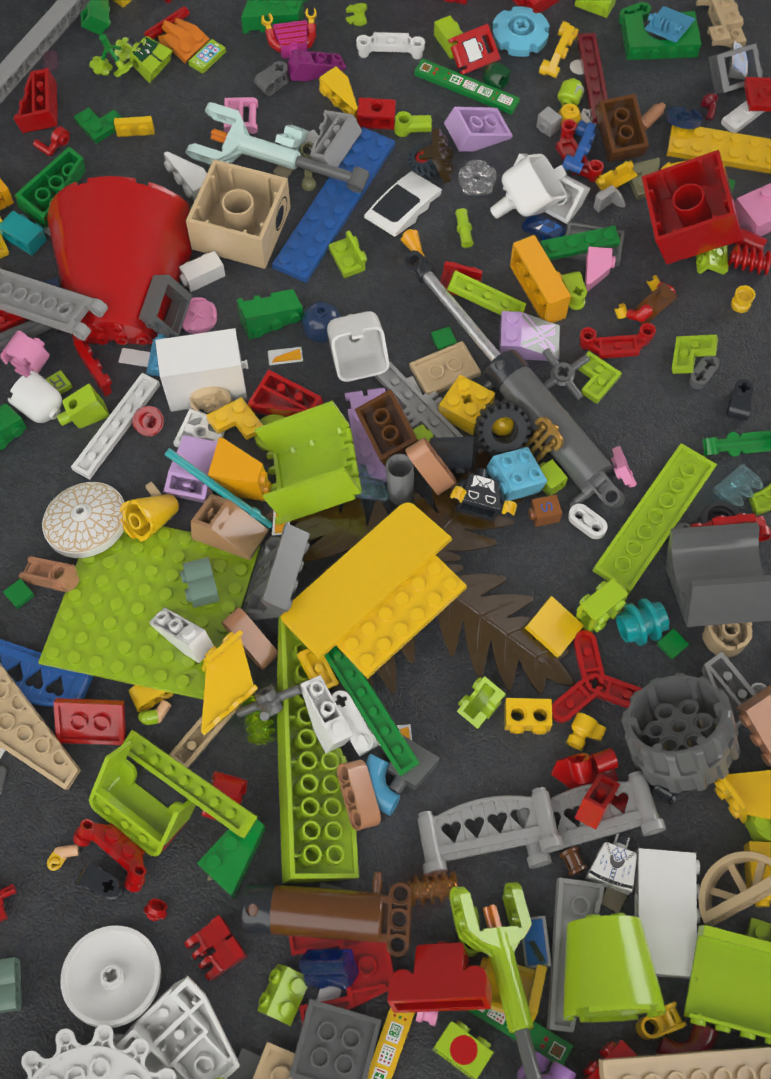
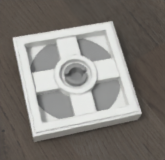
(197, 426)

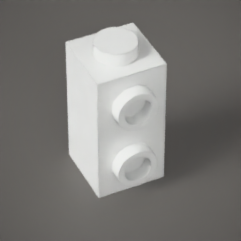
(201, 271)

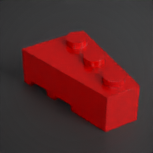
(39, 103)

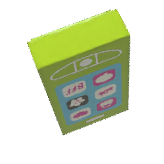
(207, 56)

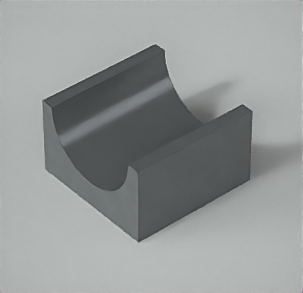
(718, 574)

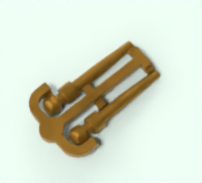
(552, 429)

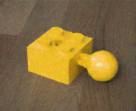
(463, 405)

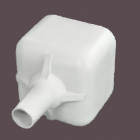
(531, 187)
(358, 346)

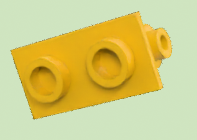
(618, 177)

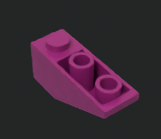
(312, 65)

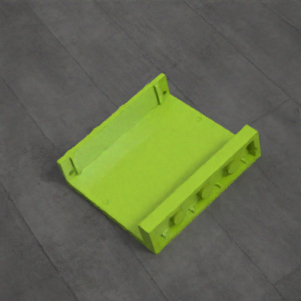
(731, 983)

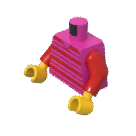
(291, 35)

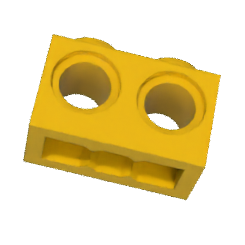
(527, 708)

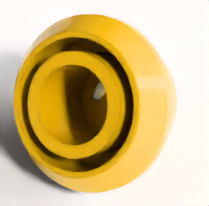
(570, 111)

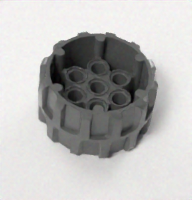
(687, 732)

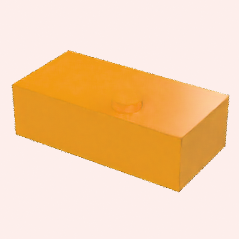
(539, 280)

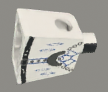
(614, 865)

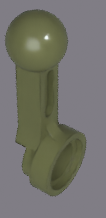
(308, 182)

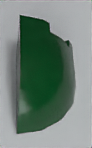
(496, 75)

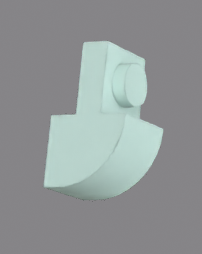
(292, 137)

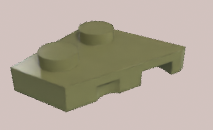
(641, 169)

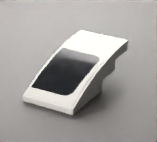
(403, 203)

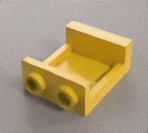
(532, 984)

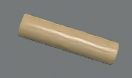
(195, 742)

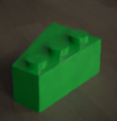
(281, 10)
(231, 857)

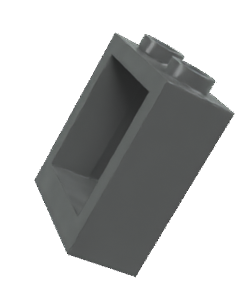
(719, 71)
(180, 302)

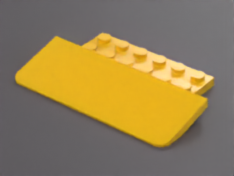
(377, 592)

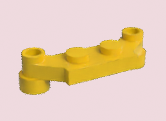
(568, 35)

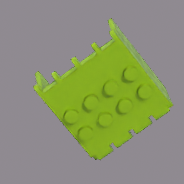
(311, 462)

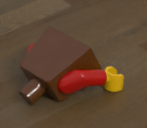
(652, 305)

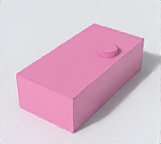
(755, 210)

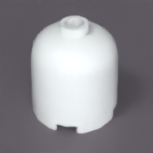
(36, 398)

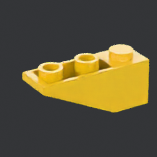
(338, 89)

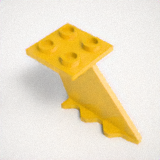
(226, 681)
(746, 794)

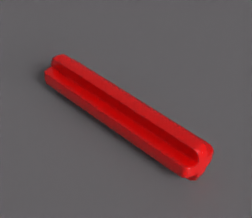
(157, 29)

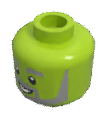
(570, 92)

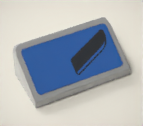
(738, 64)
(536, 944)

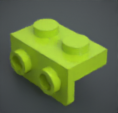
(283, 994)

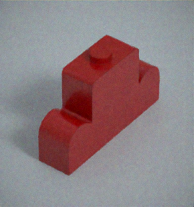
(440, 982)

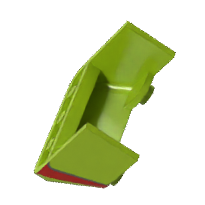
(132, 808)

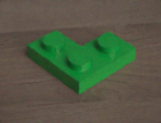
(96, 127)

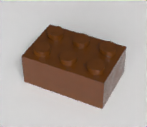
(621, 128)
(386, 426)

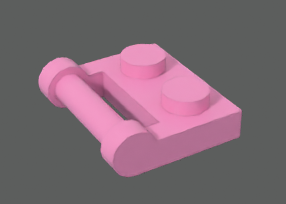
(239, 104)

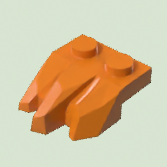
(183, 39)

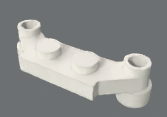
(390, 43)

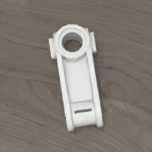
(363, 738)

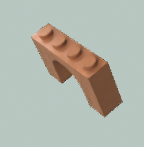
(756, 715)

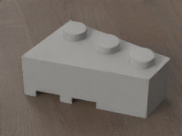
(727, 677)

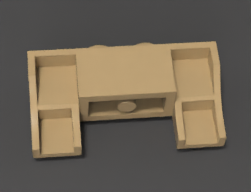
(725, 22)

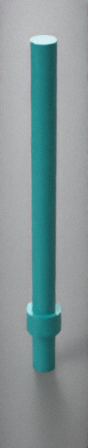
(253, 512)

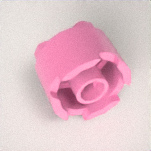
(25, 354)

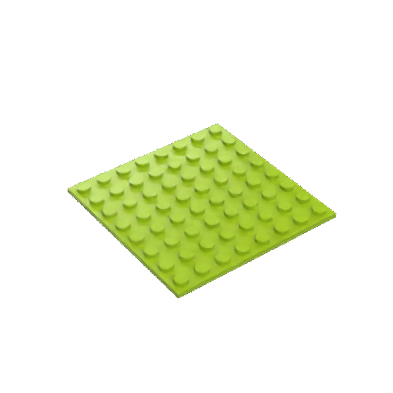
(107, 615)

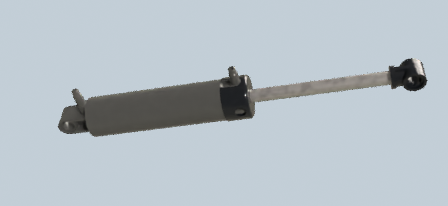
(519, 384)

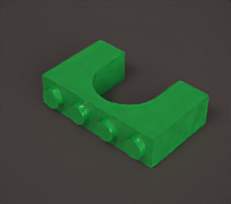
(642, 46)

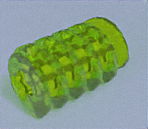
(257, 728)

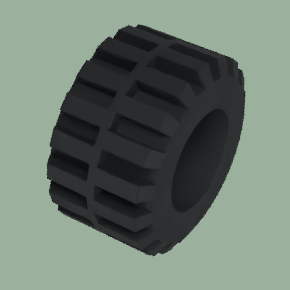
(493, 413)

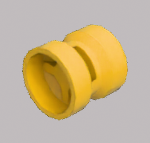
(742, 299)

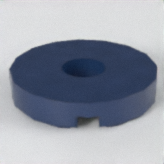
(681, 118)

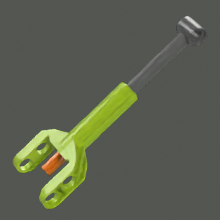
(500, 945)

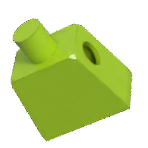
(83, 408)

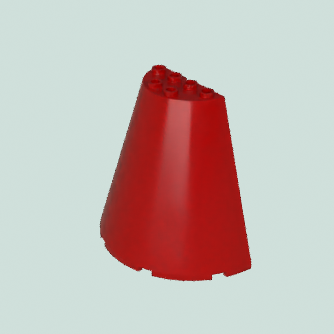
(110, 245)

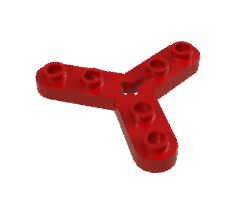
(590, 668)

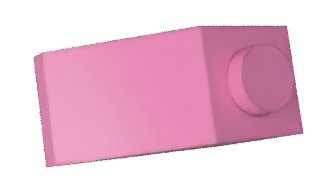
(598, 265)

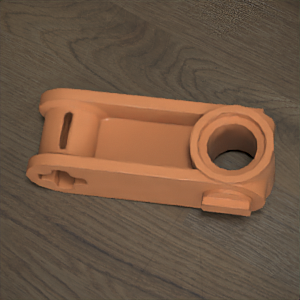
(50, 574)

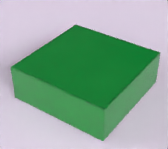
(443, 338)
(18, 593)
(672, 644)

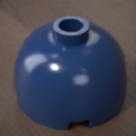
(316, 320)

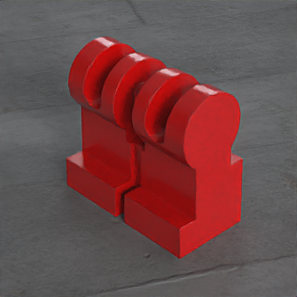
(228, 949)

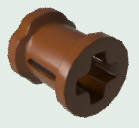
(573, 861)

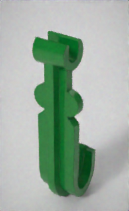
(734, 444)

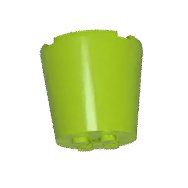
(609, 971)

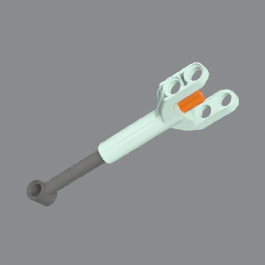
(240, 142)

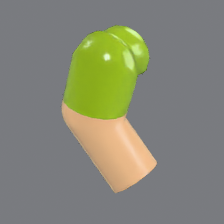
(154, 716)

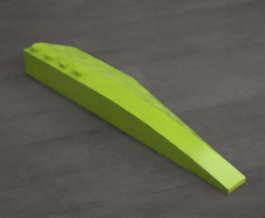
(313, 817)

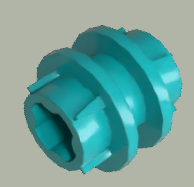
(646, 620)

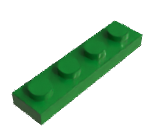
(580, 242)

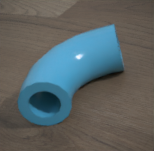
(386, 798)

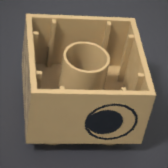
(239, 213)

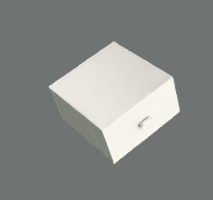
(200, 362)

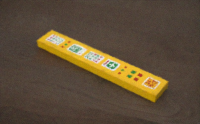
(390, 1045)

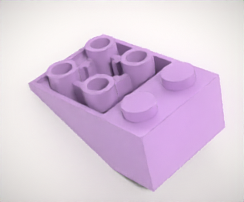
(182, 483)

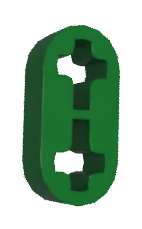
(641, 7)

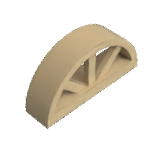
(735, 903)

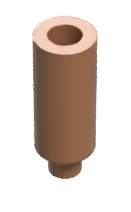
(653, 114)

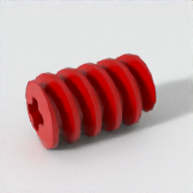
(751, 259)

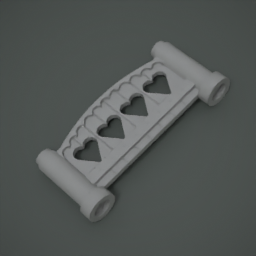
(638, 813)
(538, 829)

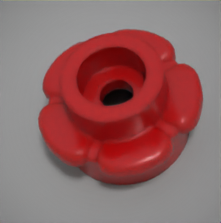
(156, 909)

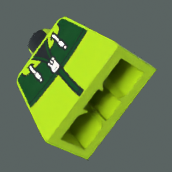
(148, 57)

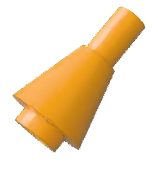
(412, 240)

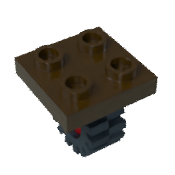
(432, 157)

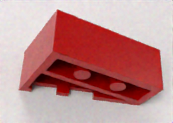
(282, 397)

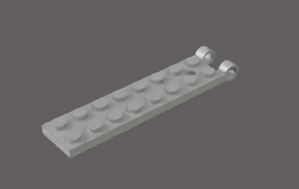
(47, 303)

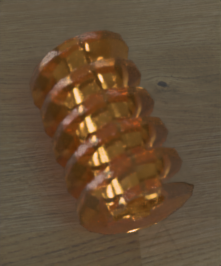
(433, 888)

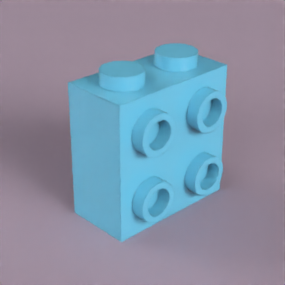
(516, 473)

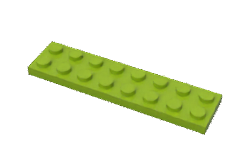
(654, 517)

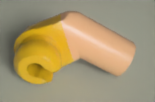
(60, 854)

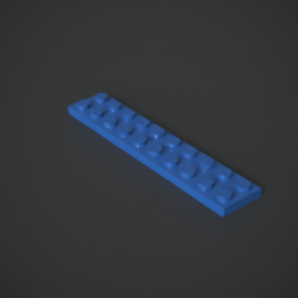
(331, 208)

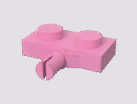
(621, 467)

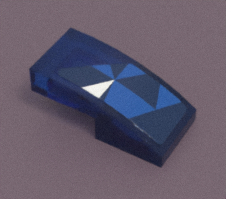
(543, 227)

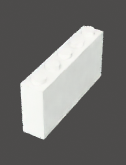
(668, 908)

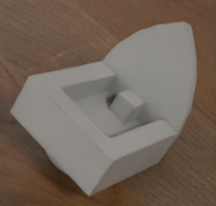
(608, 196)

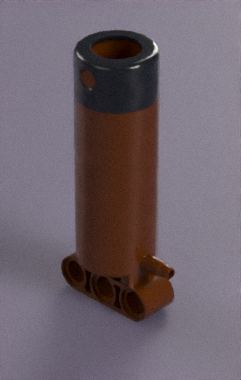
(328, 913)

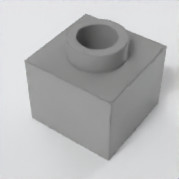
(549, 121)

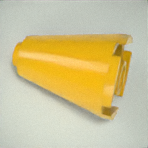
(147, 515)

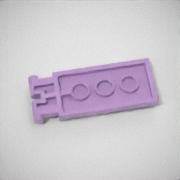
(363, 448)

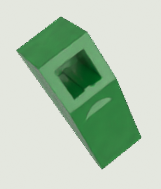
(96, 16)

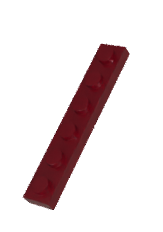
(592, 71)

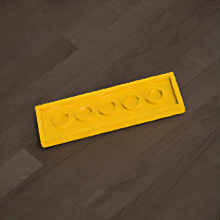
(735, 149)

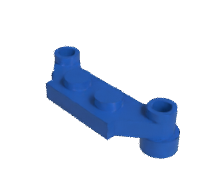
(587, 134)

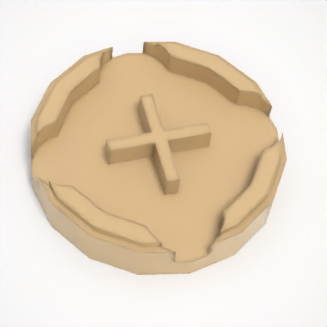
(209, 398)

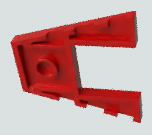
(373, 965)

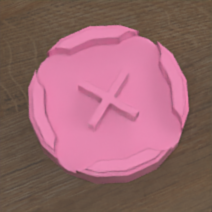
(200, 316)

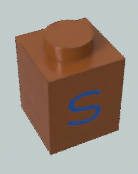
(545, 510)

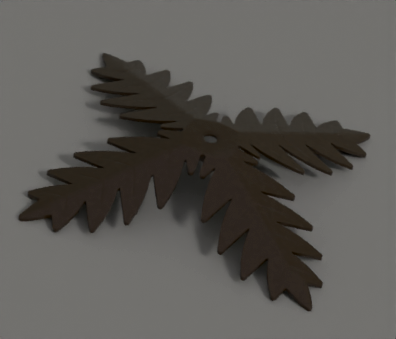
(483, 617)

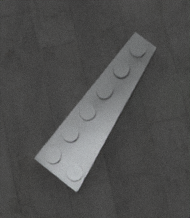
(572, 902)

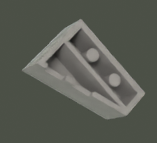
(335, 138)

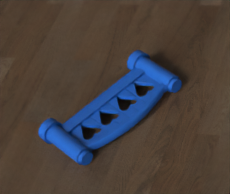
(74, 683)

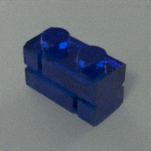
(329, 968)

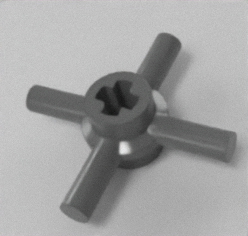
(564, 368)
(268, 701)

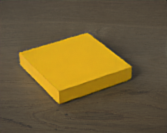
(554, 626)

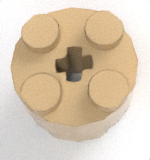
(730, 644)

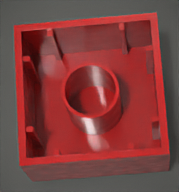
(692, 207)

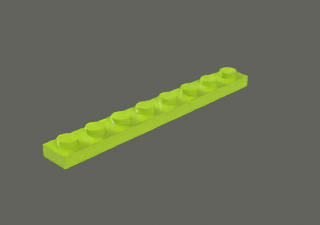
(190, 785)

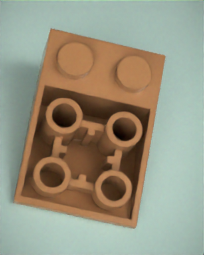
(227, 527)

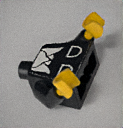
(481, 496)

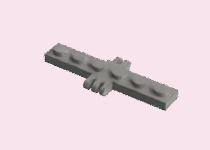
(418, 408)

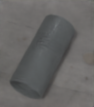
(400, 479)

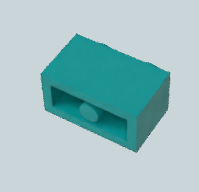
(22, 232)

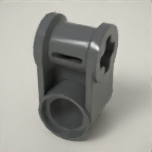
(271, 79)

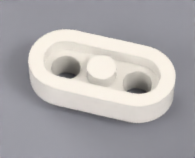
(588, 521)

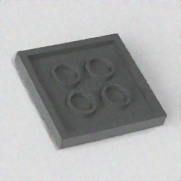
(334, 1044)

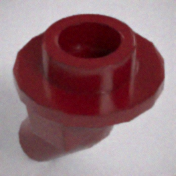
(709, 101)

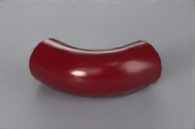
(700, 1040)

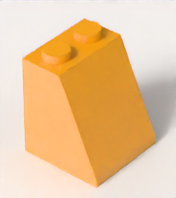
(238, 472)

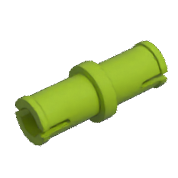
(464, 228)

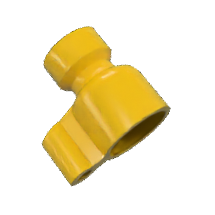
(584, 727)

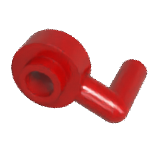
(59, 138)

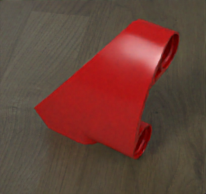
(584, 768)

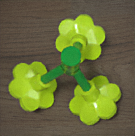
(101, 64)

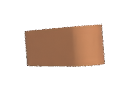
(431, 466)
(253, 640)
(358, 794)

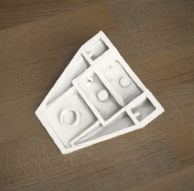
(183, 1035)

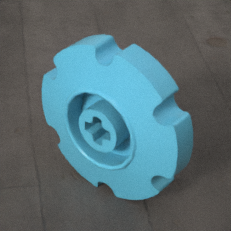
(520, 31)

